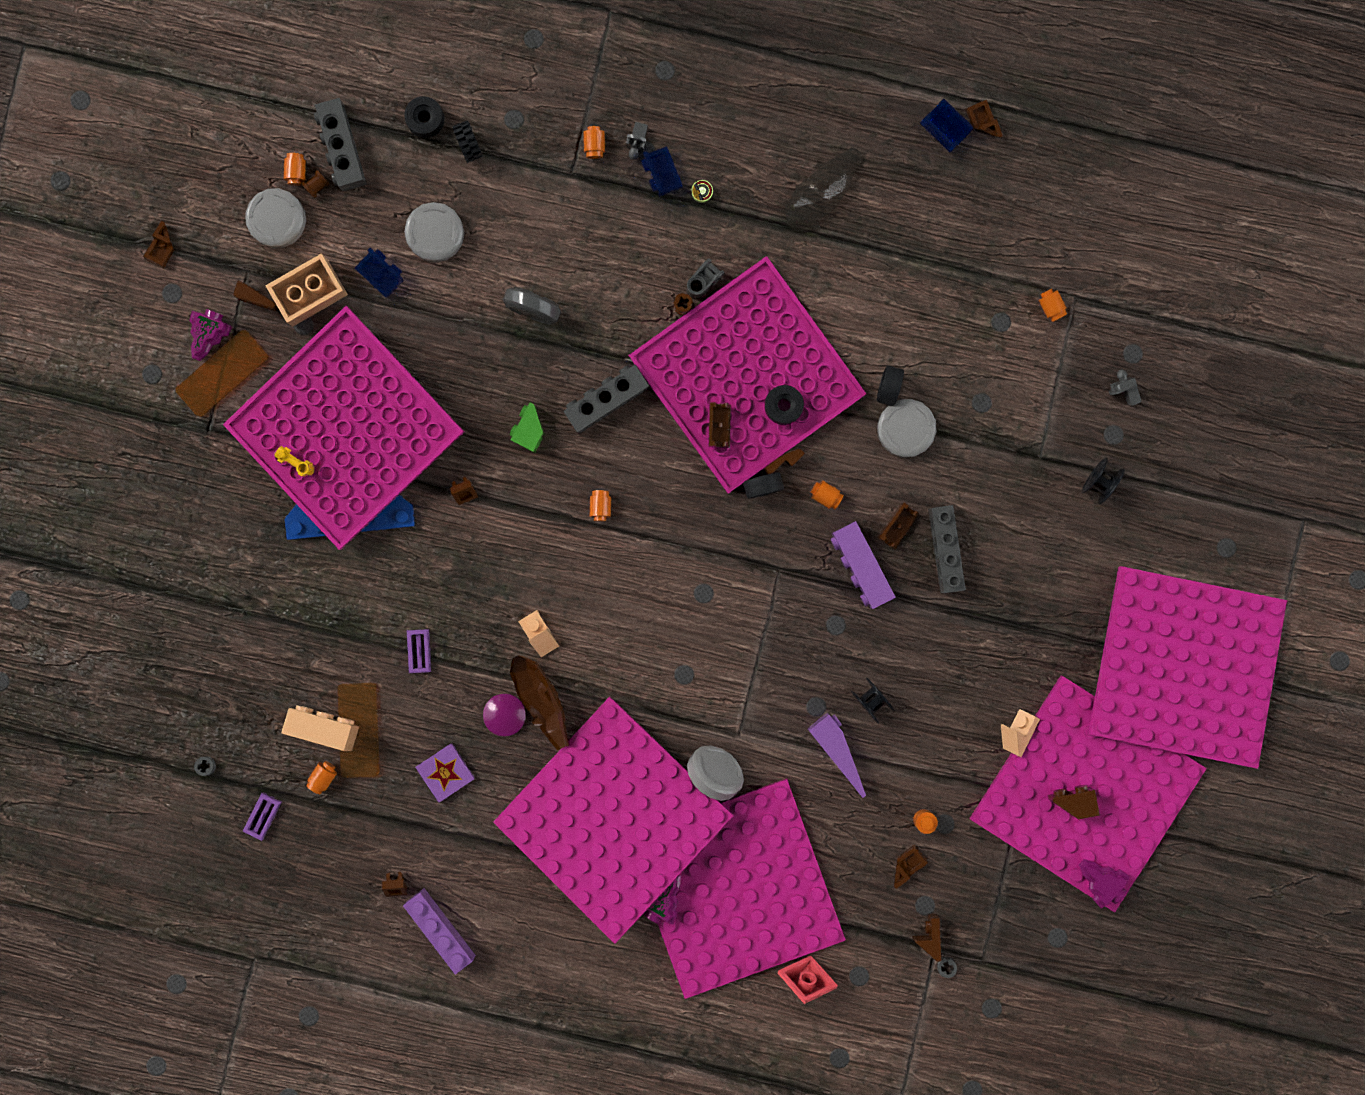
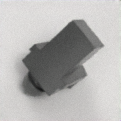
(636, 141)
(1128, 386)

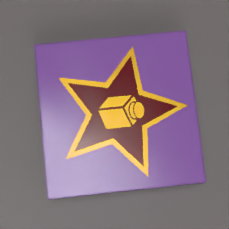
(445, 772)

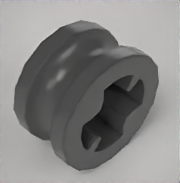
(209, 771)
(951, 962)

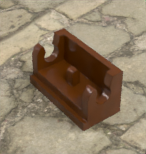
(719, 425)
(898, 526)

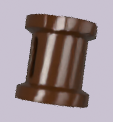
(315, 184)
(685, 298)

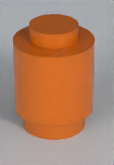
(594, 142)
(294, 169)
(1052, 304)
(826, 494)
(600, 505)
(321, 777)
(925, 821)

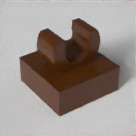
(463, 492)
(394, 887)

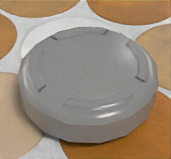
(275, 218)
(434, 232)
(906, 428)
(715, 773)

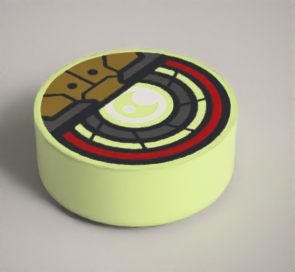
(702, 191)

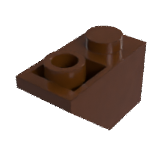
(1078, 802)

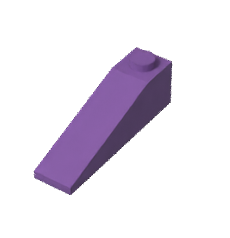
(832, 740)

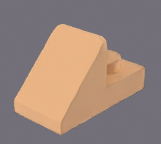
(538, 633)
(1019, 734)

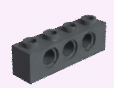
(335, 111)
(637, 386)
(946, 549)

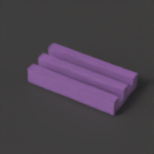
(420, 669)
(270, 800)

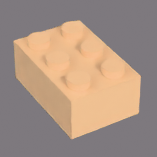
(306, 290)
(320, 728)

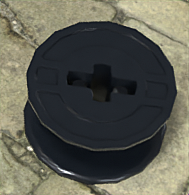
(1096, 477)
(872, 700)

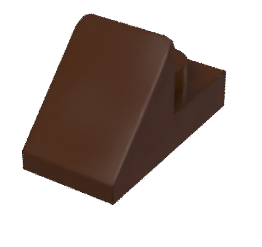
(931, 942)

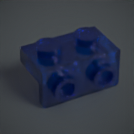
(947, 125)
(662, 171)
(379, 273)

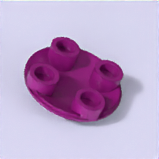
(504, 715)

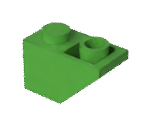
(529, 430)

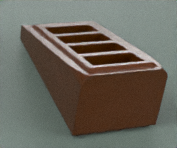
(249, 295)

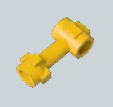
(303, 468)

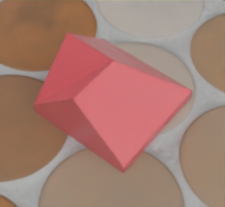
(807, 979)

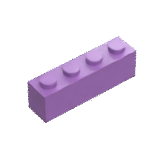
(863, 565)
(439, 931)

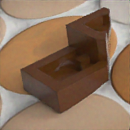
(982, 119)
(160, 248)
(790, 458)
(908, 864)

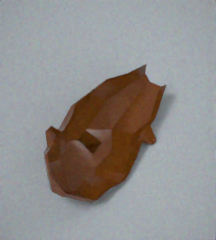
(540, 699)

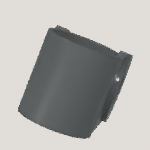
(706, 276)

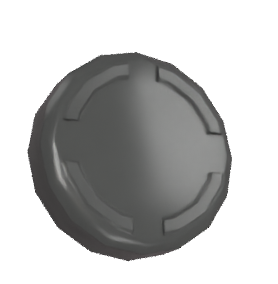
(532, 305)

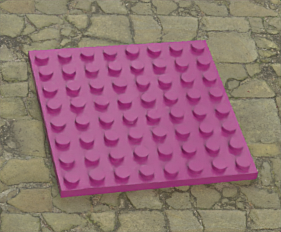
(735, 354)
(350, 415)
(1187, 667)
(1134, 786)
(612, 820)
(750, 896)

